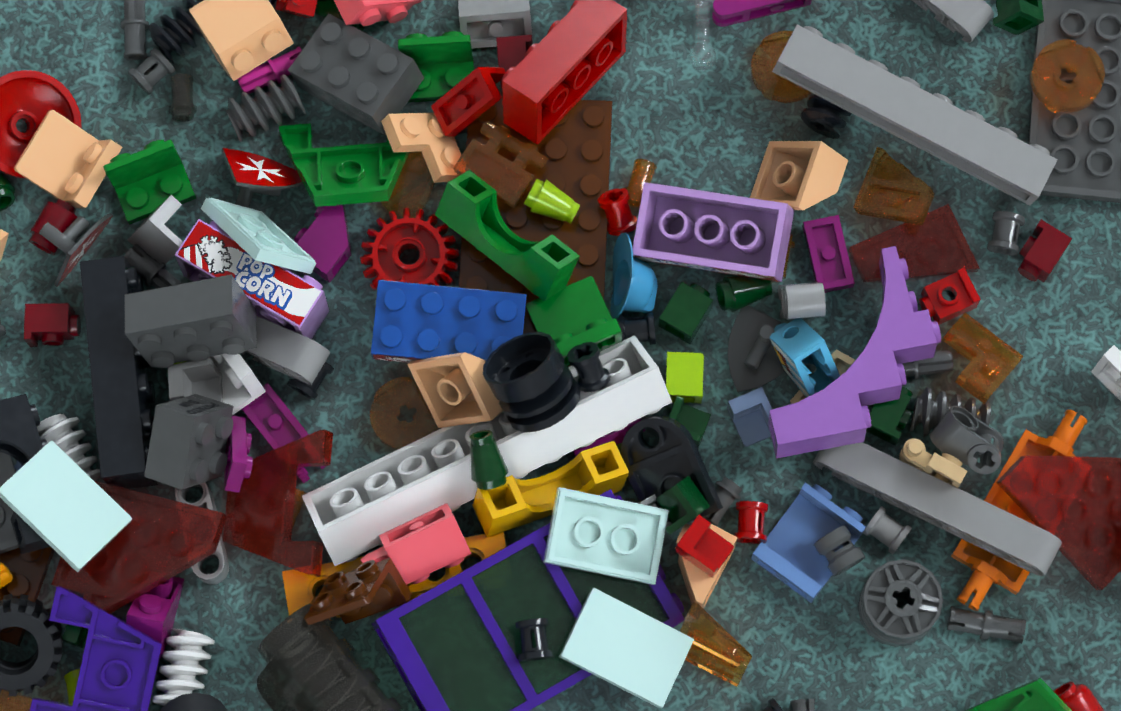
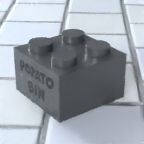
(189, 441)

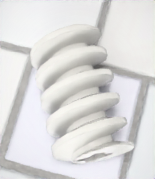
(59, 430)
(183, 666)

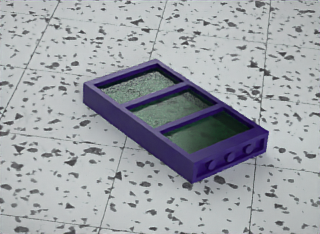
(461, 640)

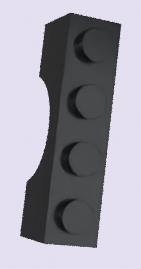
(21, 441)

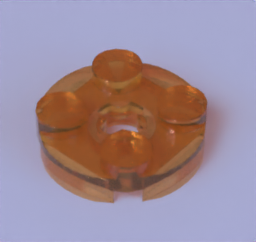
(762, 64)
(1057, 94)
(386, 409)

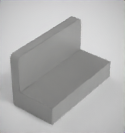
(492, 19)
(154, 236)

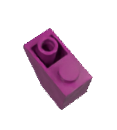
(327, 240)
(156, 610)

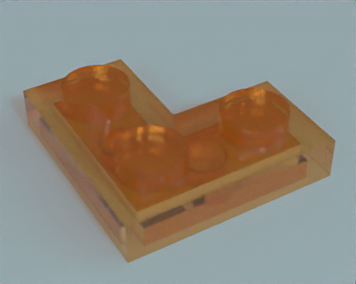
(989, 356)

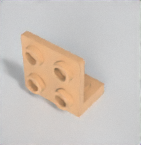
(66, 160)

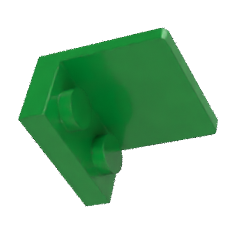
(440, 59)
(149, 179)
(576, 317)

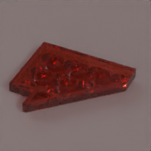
(1078, 504)
(150, 550)

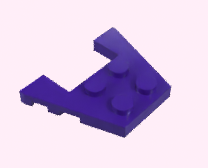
(116, 661)

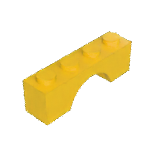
(533, 499)

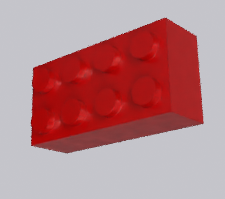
(563, 67)

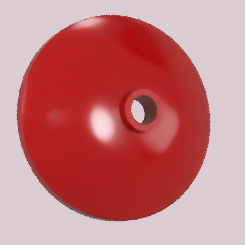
(29, 97)

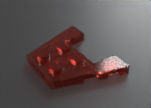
(264, 508)

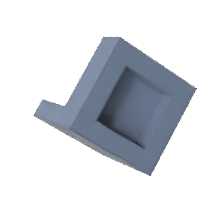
(751, 416)

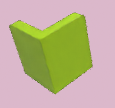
(685, 376)

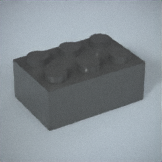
(355, 73)
(190, 321)

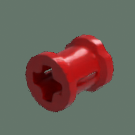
(617, 211)
(751, 522)

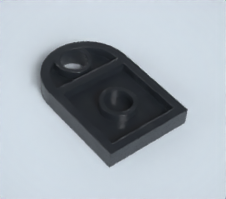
(662, 466)

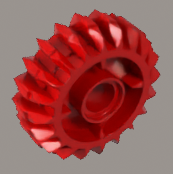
(404, 235)

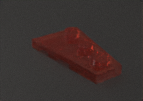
(928, 249)

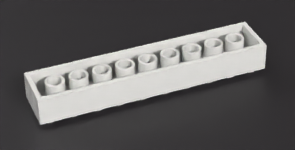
(438, 466)

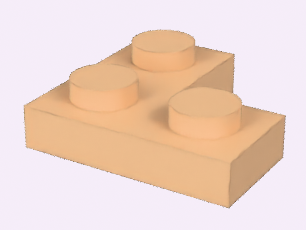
(423, 134)

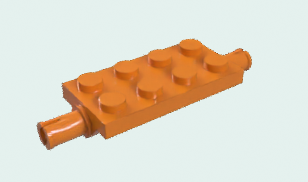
(987, 567)

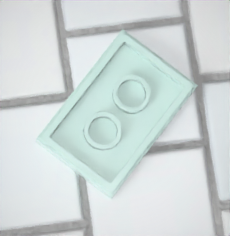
(258, 235)
(64, 506)
(606, 536)
(626, 648)

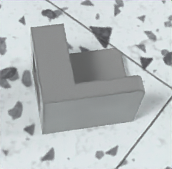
(195, 378)

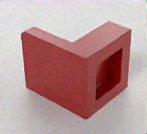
(704, 547)

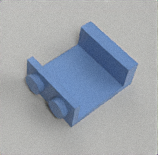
(790, 545)

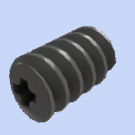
(264, 107)
(931, 411)

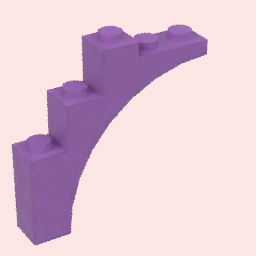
(840, 410)

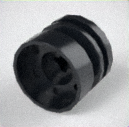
(531, 382)

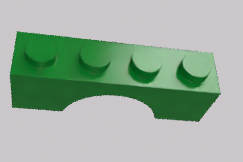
(473, 212)

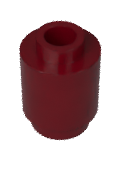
(57, 214)

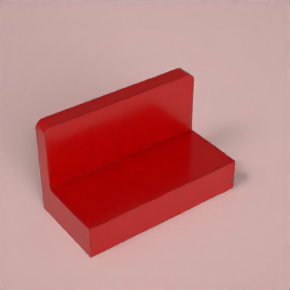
(468, 100)

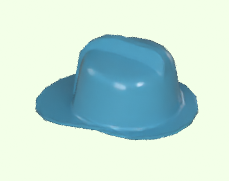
(633, 281)

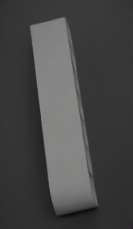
(942, 505)

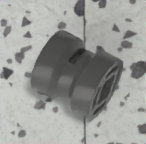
(843, 558)

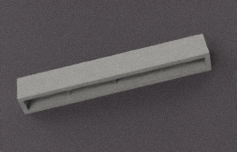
(915, 114)

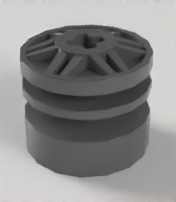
(879, 610)

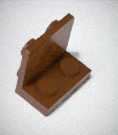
(359, 593)

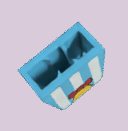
(800, 345)

